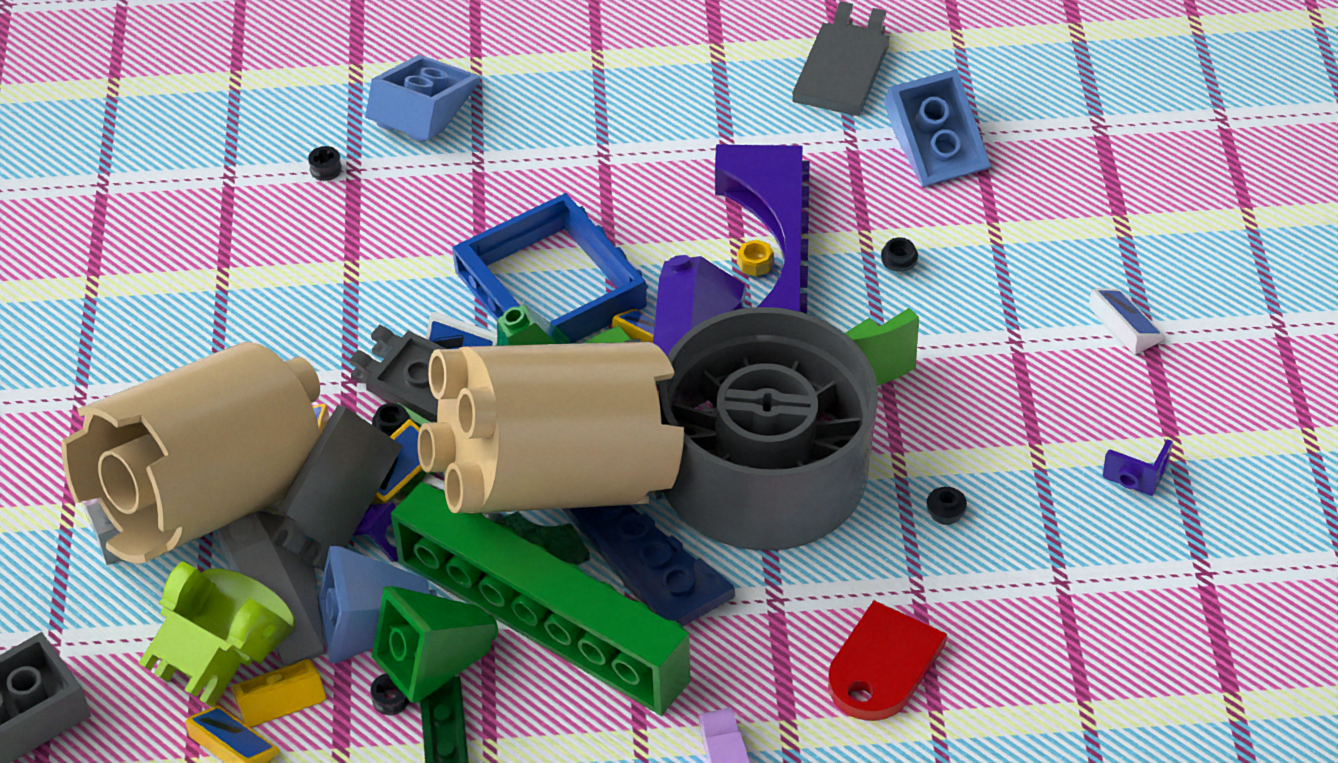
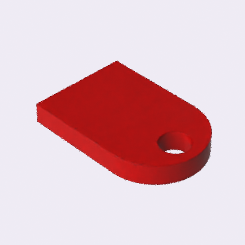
(886, 658)

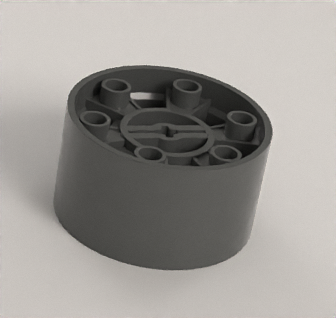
(762, 464)

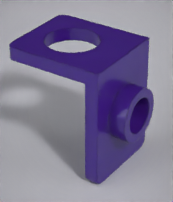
(1136, 473)
(375, 523)

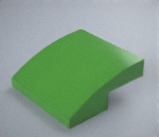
(890, 346)

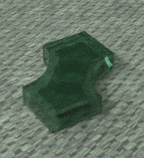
(559, 540)

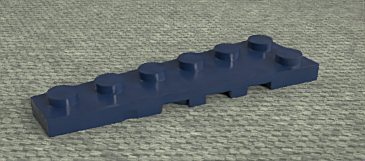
(652, 563)

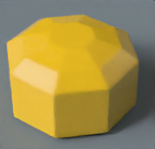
(755, 258)

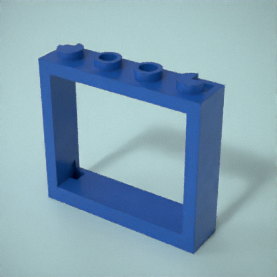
(536, 224)

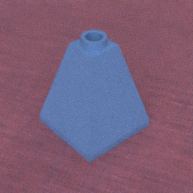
(352, 599)

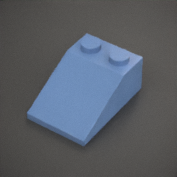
(419, 96)
(936, 128)

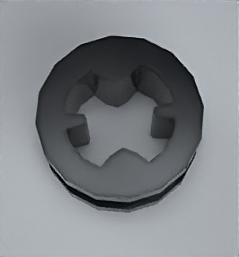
(326, 171)
(387, 706)

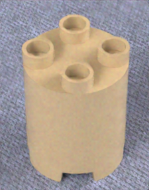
(549, 426)
(194, 447)

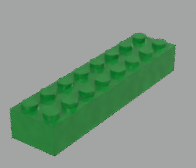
(544, 598)

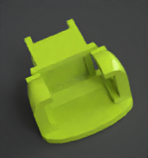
(214, 627)

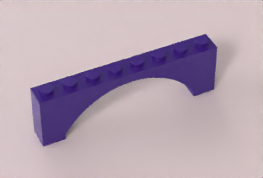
(770, 186)

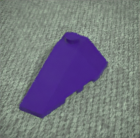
(690, 294)

